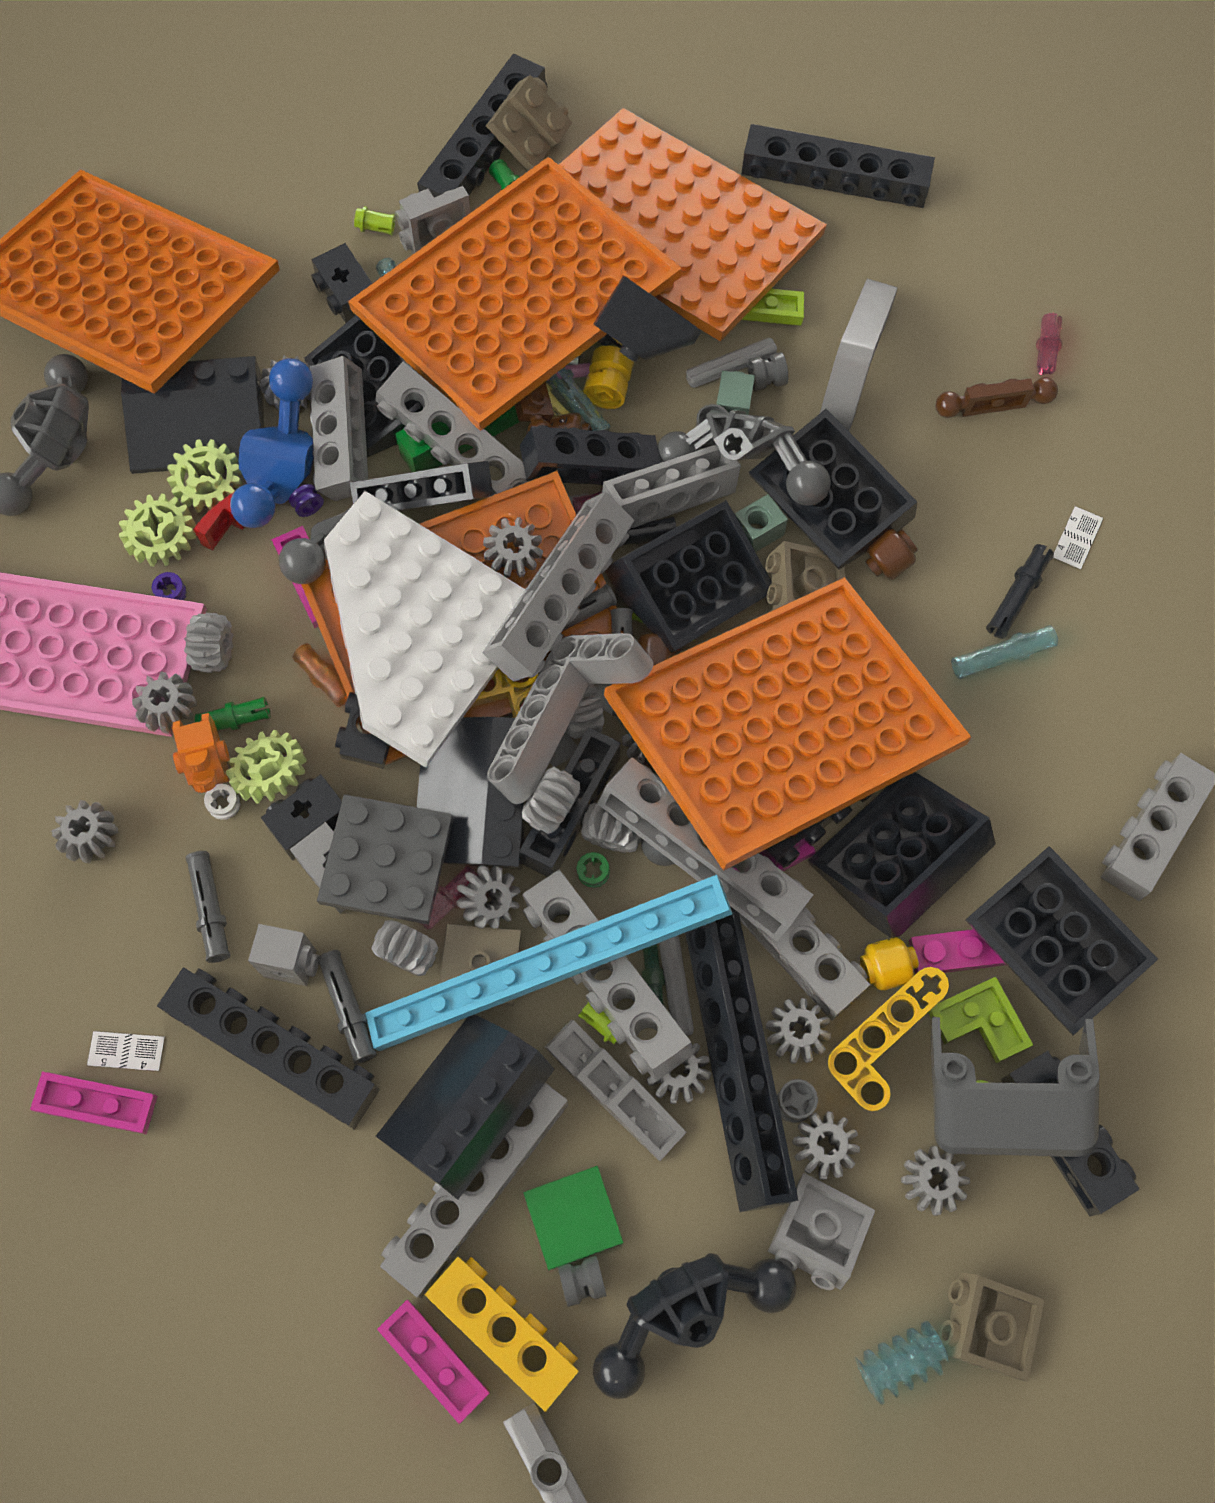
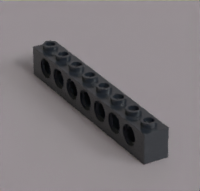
(741, 1065)

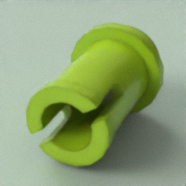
(374, 221)
(598, 1022)

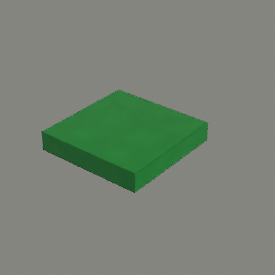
(573, 1218)

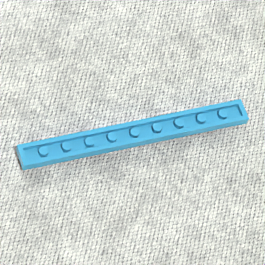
(548, 963)

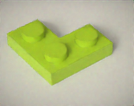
(779, 307)
(990, 1012)

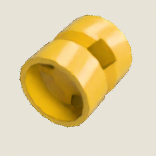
(608, 377)

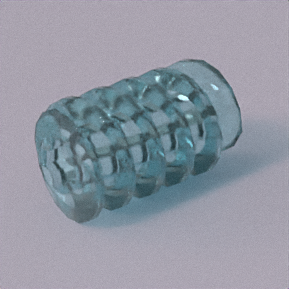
(903, 1361)

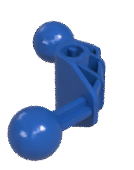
(278, 456)

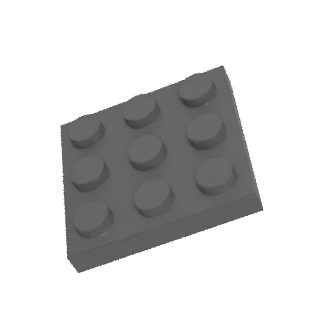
(385, 859)

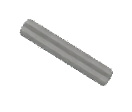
(729, 362)
(676, 984)

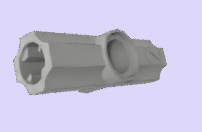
(536, 1444)

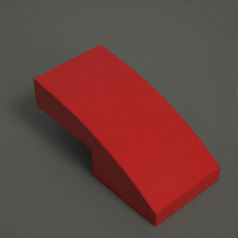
(216, 523)

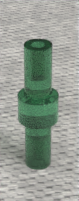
(653, 974)

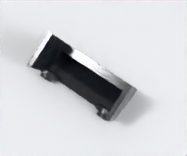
(642, 324)

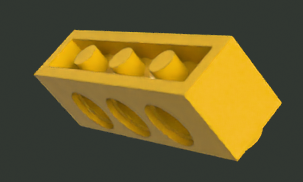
(449, 1296)

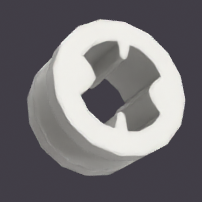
(233, 799)

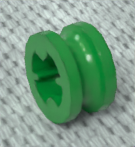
(582, 871)

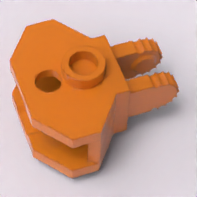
(201, 754)

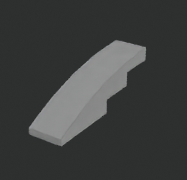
(615, 1090)

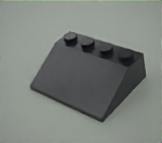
(378, 362)
(198, 402)
(861, 497)
(691, 577)
(485, 823)
(904, 852)
(1061, 940)
(466, 1103)

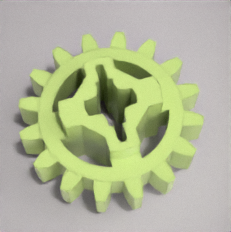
(204, 461)
(163, 517)
(266, 766)

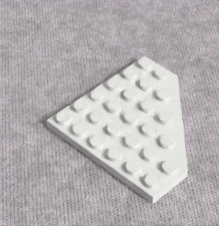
(413, 624)

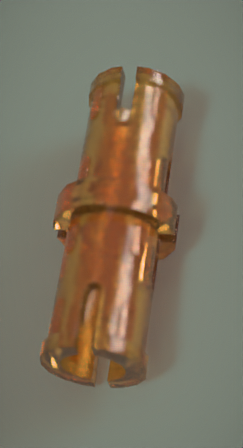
(321, 674)

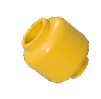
(889, 963)

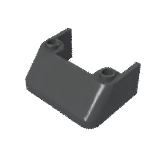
(1016, 1116)

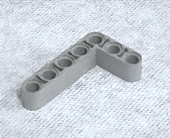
(858, 350)
(553, 701)

